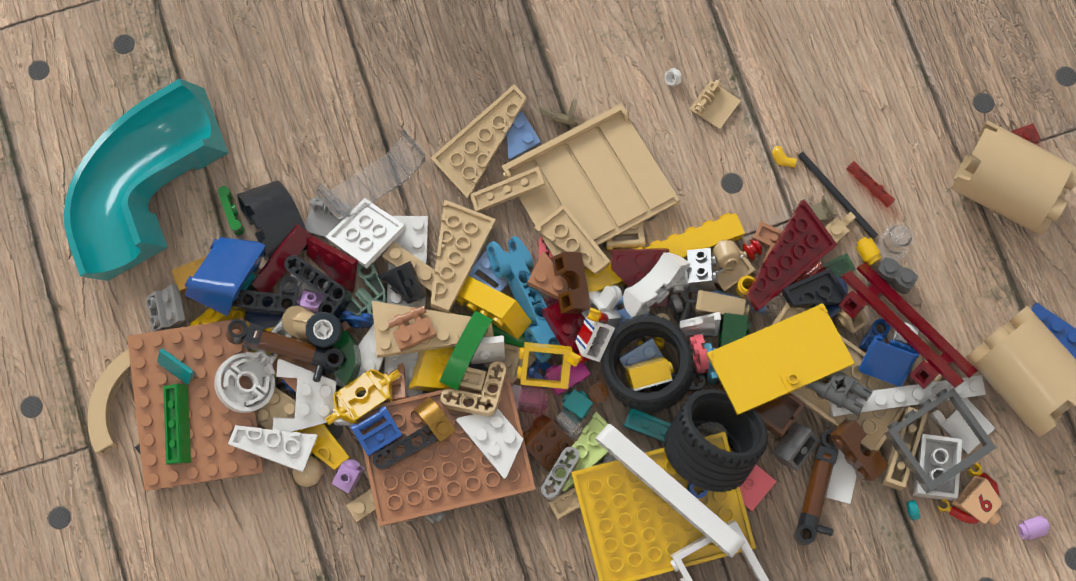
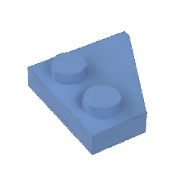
(521, 137)

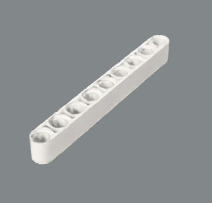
(670, 490)

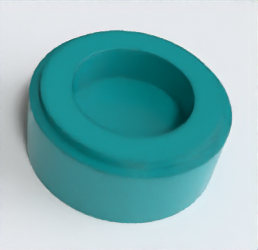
(913, 510)

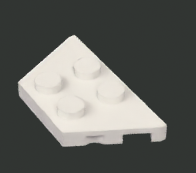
(494, 438)

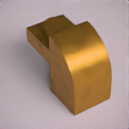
(434, 418)

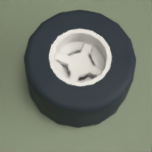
(319, 325)

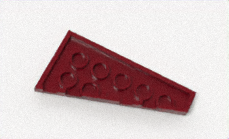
(795, 251)

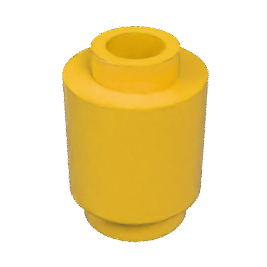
(868, 251)
(745, 281)

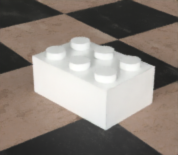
(935, 457)

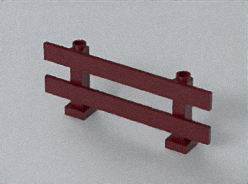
(924, 372)

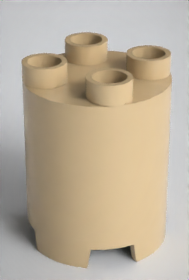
(1015, 178)
(1029, 370)

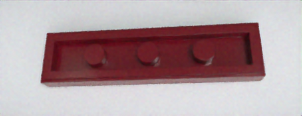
(275, 268)

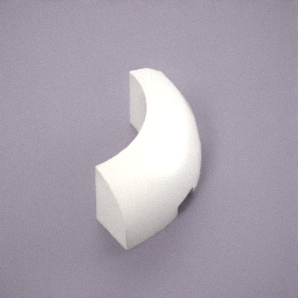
(655, 284)

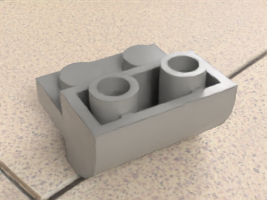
(165, 309)

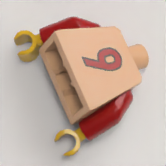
(977, 501)

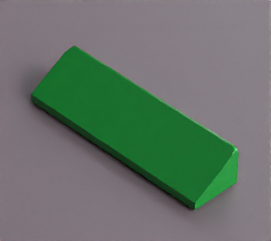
(177, 424)

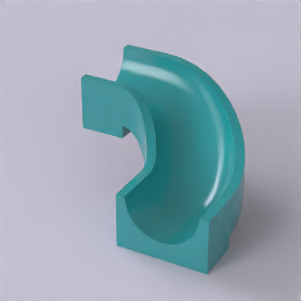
(134, 158)

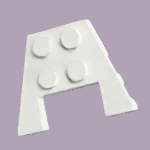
(313, 398)

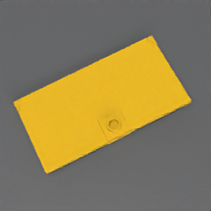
(780, 359)

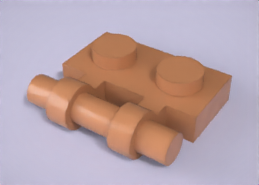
(415, 333)

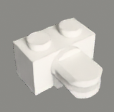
(606, 302)

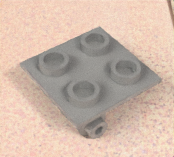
(320, 218)

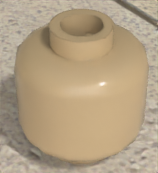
(726, 254)

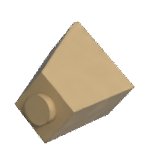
(712, 302)

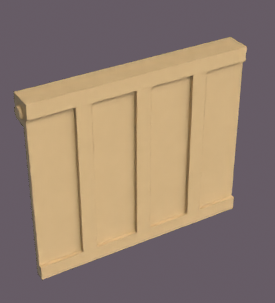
(599, 175)

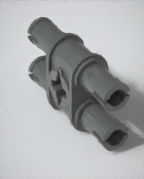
(840, 397)

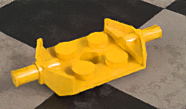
(351, 407)

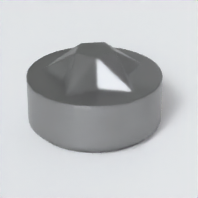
(675, 303)

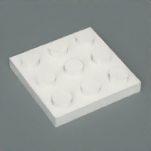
(366, 234)

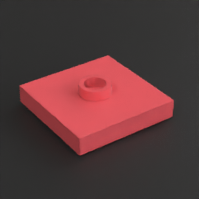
(756, 487)

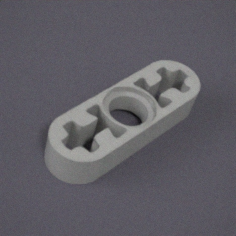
(558, 488)

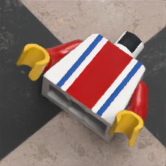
(592, 338)

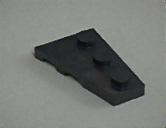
(815, 290)

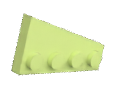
(589, 449)

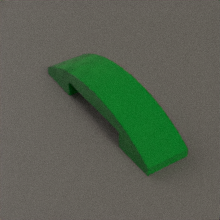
(465, 350)

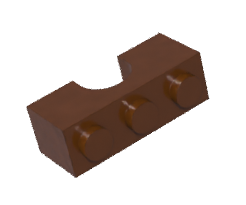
(571, 268)
(848, 439)

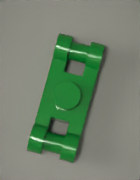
(230, 210)

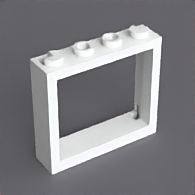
(750, 557)

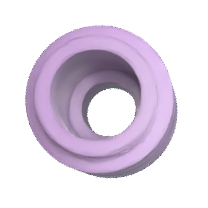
(1033, 528)

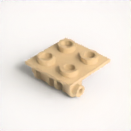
(715, 104)

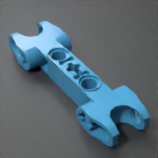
(516, 268)

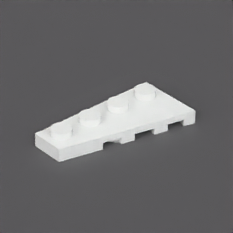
(368, 356)
(282, 447)

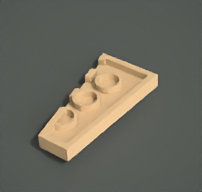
(570, 236)

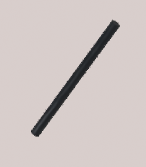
(838, 196)

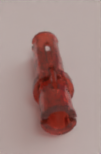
(867, 181)

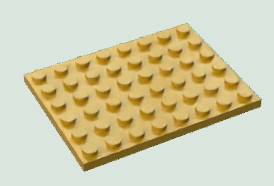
(636, 529)

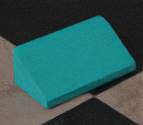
(175, 366)

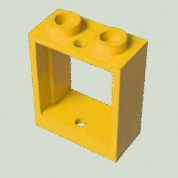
(545, 348)

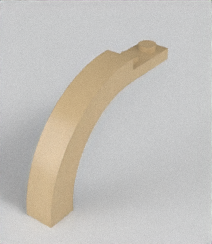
(101, 404)

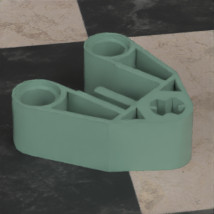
(374, 285)

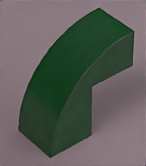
(351, 351)

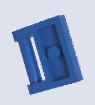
(380, 436)

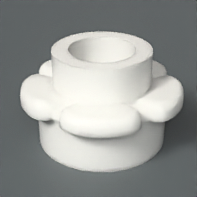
(673, 77)

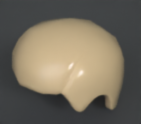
(311, 474)

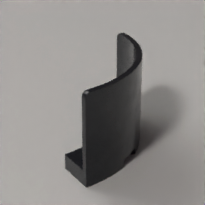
(272, 213)

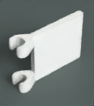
(957, 427)

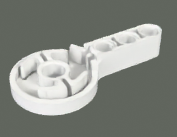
(258, 368)

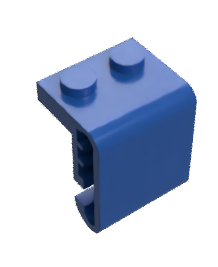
(888, 361)

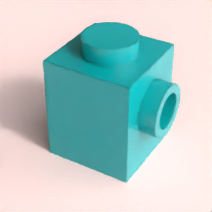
(577, 403)

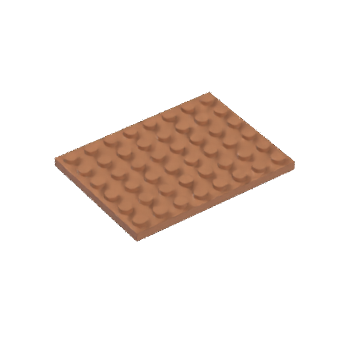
(210, 421)
(447, 472)

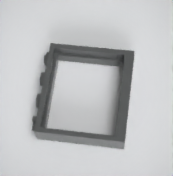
(910, 460)

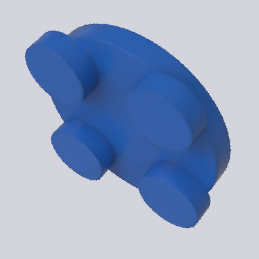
(362, 321)

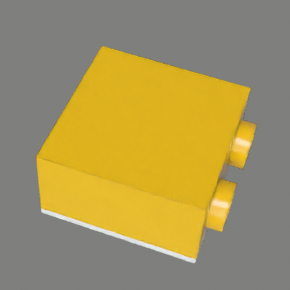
(648, 373)

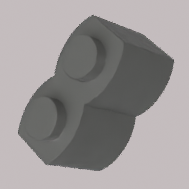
(899, 277)

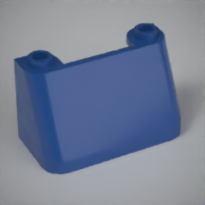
(224, 272)

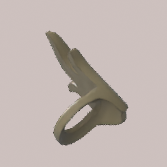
(563, 118)
(824, 209)

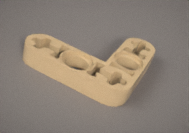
(485, 398)

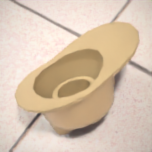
(295, 321)

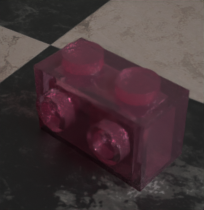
(532, 400)

